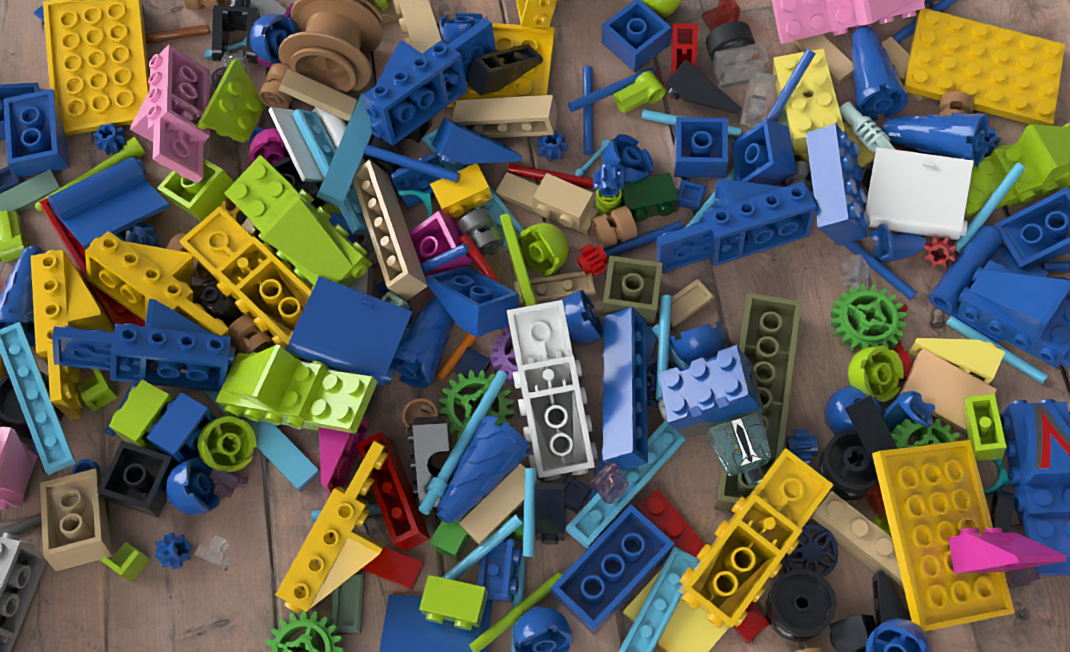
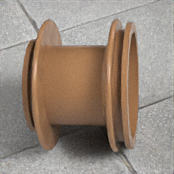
(333, 42)

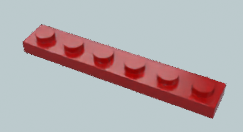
(669, 521)

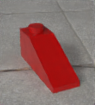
(683, 45)

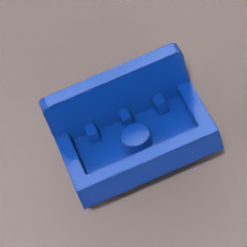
(409, 179)
(498, 571)

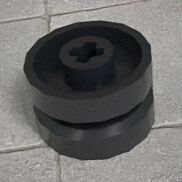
(11, 410)
(847, 466)
(805, 589)

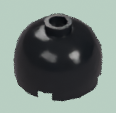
(216, 303)

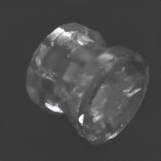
(241, 55)

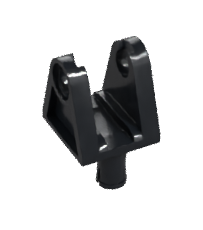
(228, 19)

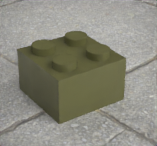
(633, 285)

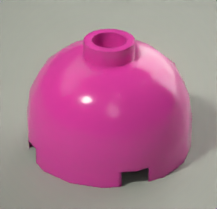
(269, 145)

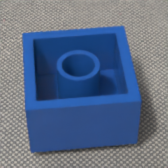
(636, 35)
(701, 147)
(764, 154)
(179, 428)

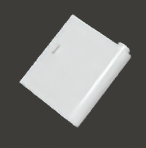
(297, 145)
(919, 193)

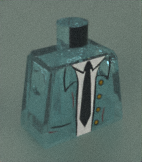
(741, 446)

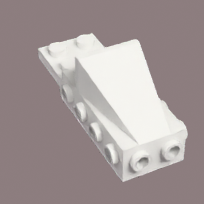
(550, 391)

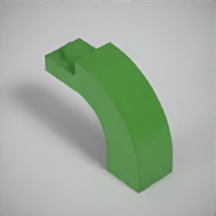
(452, 539)

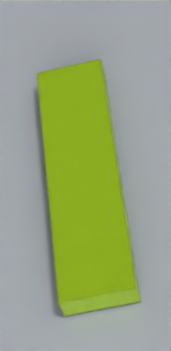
(517, 260)

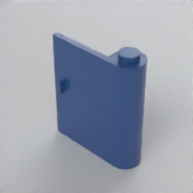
(107, 202)
(977, 253)
(349, 331)
(409, 631)

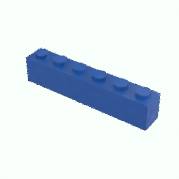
(625, 389)

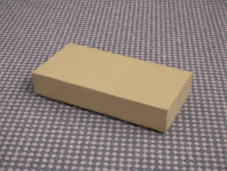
(688, 302)

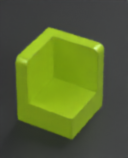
(97, 390)
(127, 562)

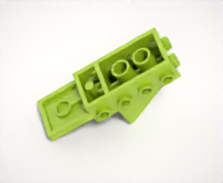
(1047, 162)
(297, 227)
(294, 393)

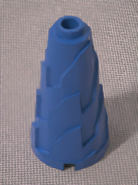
(875, 78)
(942, 135)
(17, 295)
(423, 345)
(484, 465)

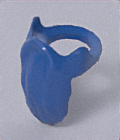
(895, 247)
(905, 407)

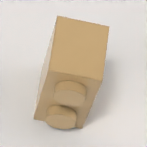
(562, 201)

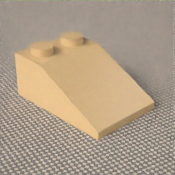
(74, 521)

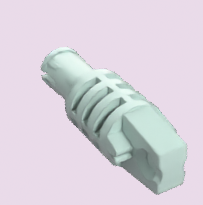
(865, 128)

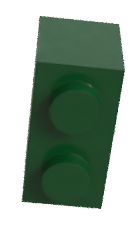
(650, 197)

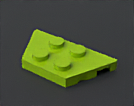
(233, 106)

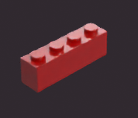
(396, 496)

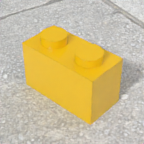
(466, 194)

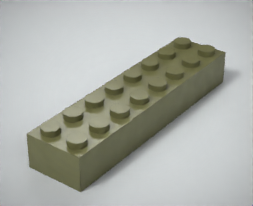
(769, 342)

